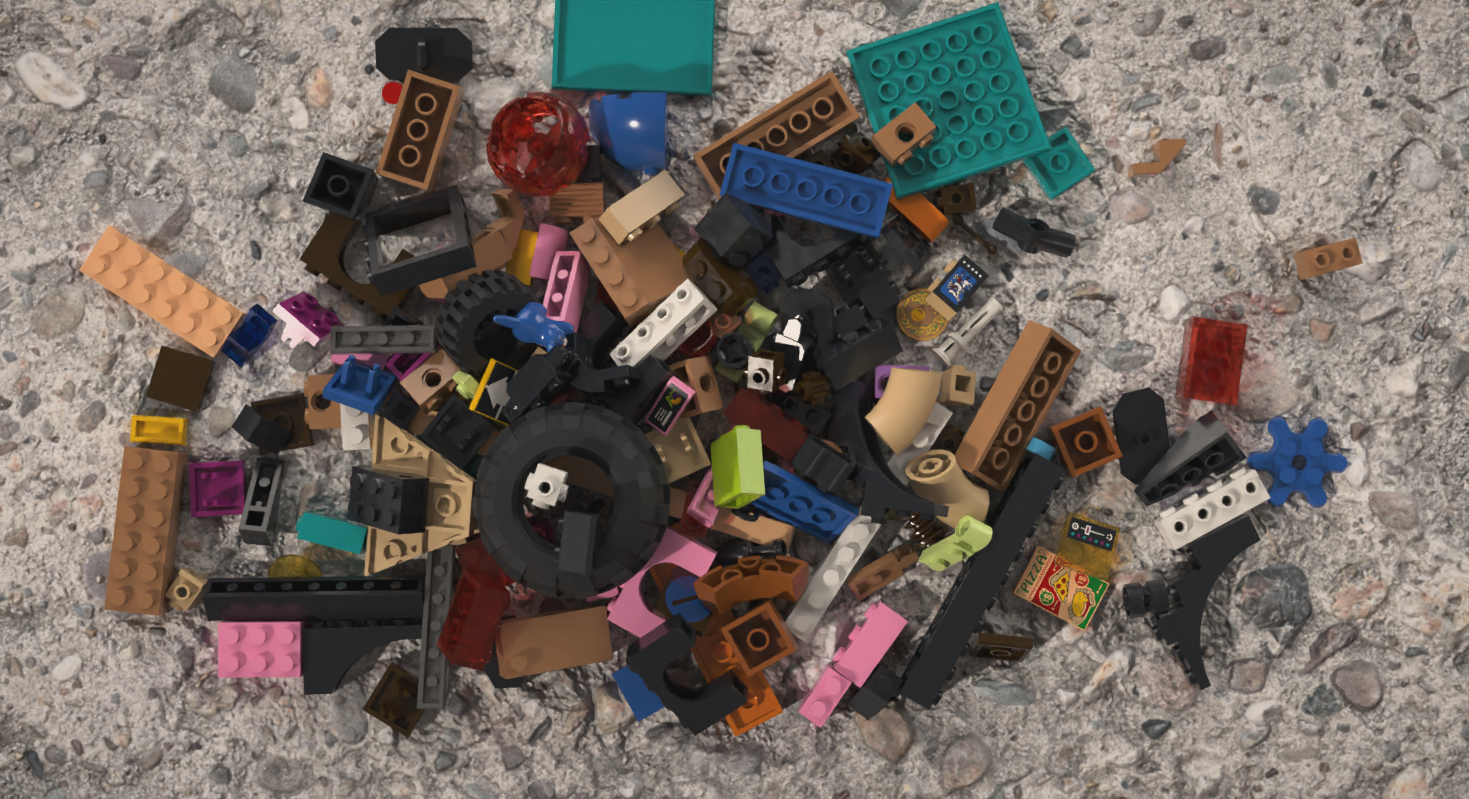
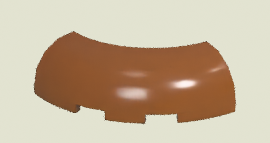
(752, 580)

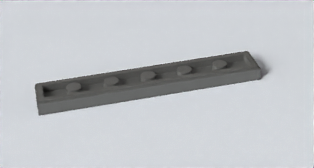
(437, 601)

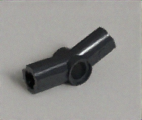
(1034, 234)

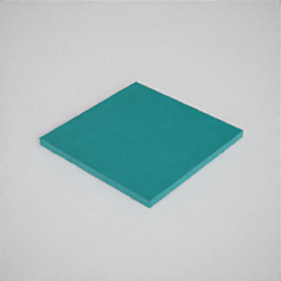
(634, 46)

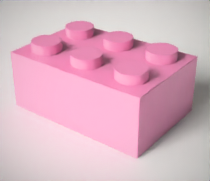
(260, 648)

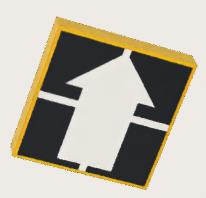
(491, 393)

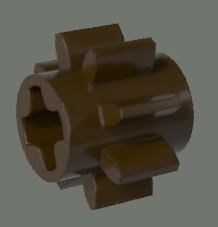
(813, 387)

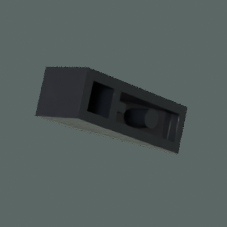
(262, 502)

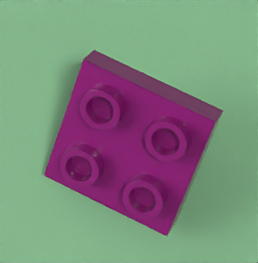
(306, 320)
(217, 488)

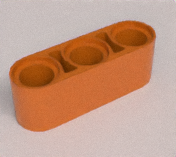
(920, 213)

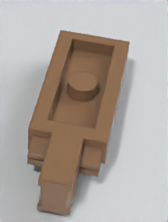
(881, 571)

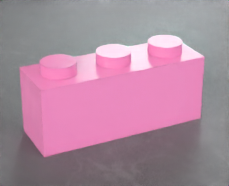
(567, 287)
(868, 643)

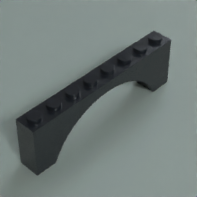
(335, 649)

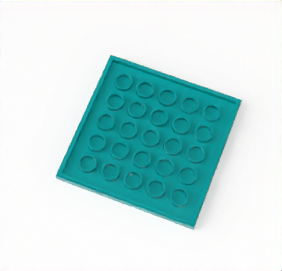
(966, 84)

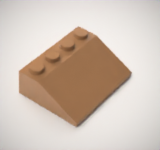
(634, 273)

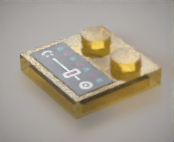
(1087, 546)

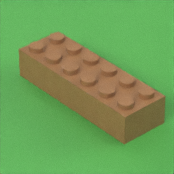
(785, 129)
(1016, 405)
(146, 530)

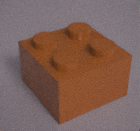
(1084, 442)
(759, 637)

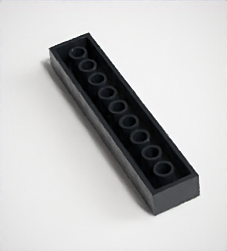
(979, 580)

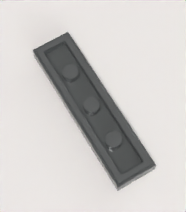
(383, 339)

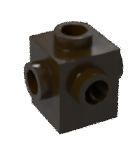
(855, 153)
(765, 371)

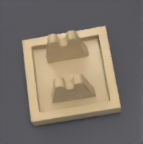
(680, 450)

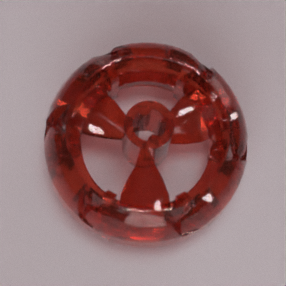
(560, 149)

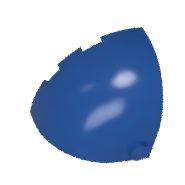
(632, 130)

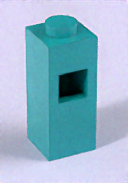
(332, 532)

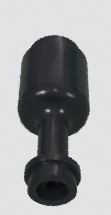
(731, 551)

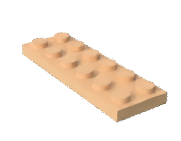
(162, 291)

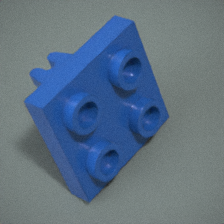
(360, 385)

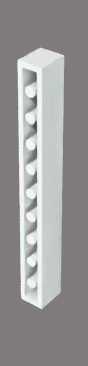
(854, 539)

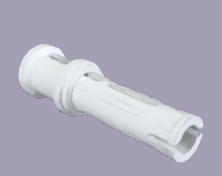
(958, 340)

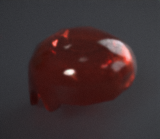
(700, 342)

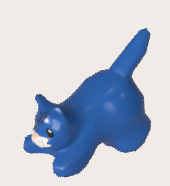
(534, 327)

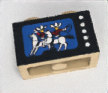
(956, 287)

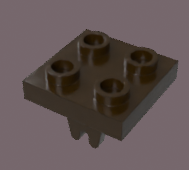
(396, 700)

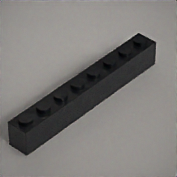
(314, 598)

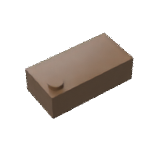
(420, 131)
(553, 641)

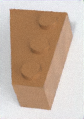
(490, 254)

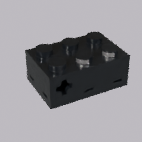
(388, 500)

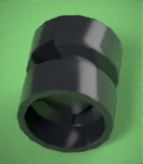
(734, 350)
(1154, 595)

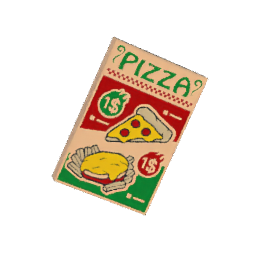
(1060, 590)

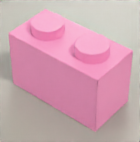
(824, 695)

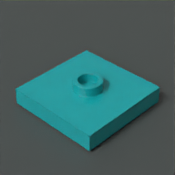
(1061, 166)

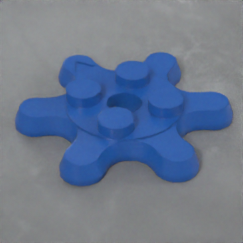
(1279, 462)

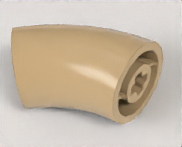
(904, 406)
(941, 480)

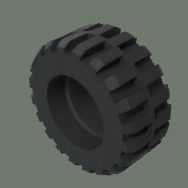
(468, 307)

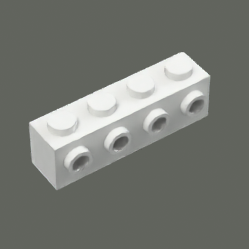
(666, 326)
(1211, 508)

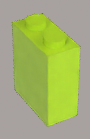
(737, 467)

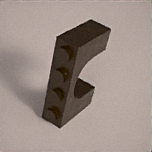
(326, 257)

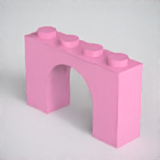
(631, 608)

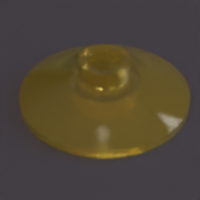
(294, 566)

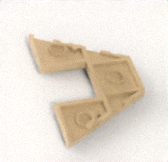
(449, 498)

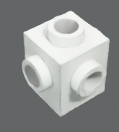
(555, 478)

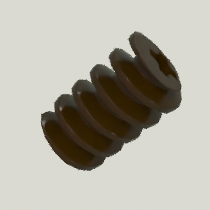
(923, 530)

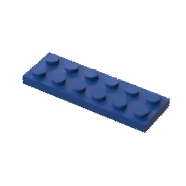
(806, 190)

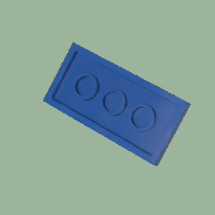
(804, 504)

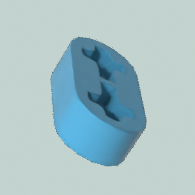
(1041, 448)

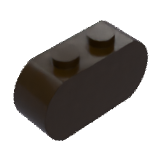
(722, 284)

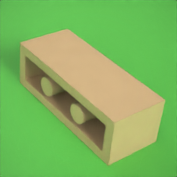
(642, 208)

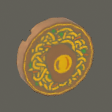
(918, 318)

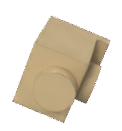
(965, 387)
(194, 585)

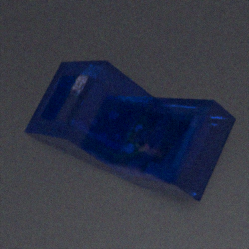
(250, 336)

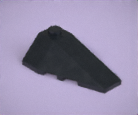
(1197, 453)

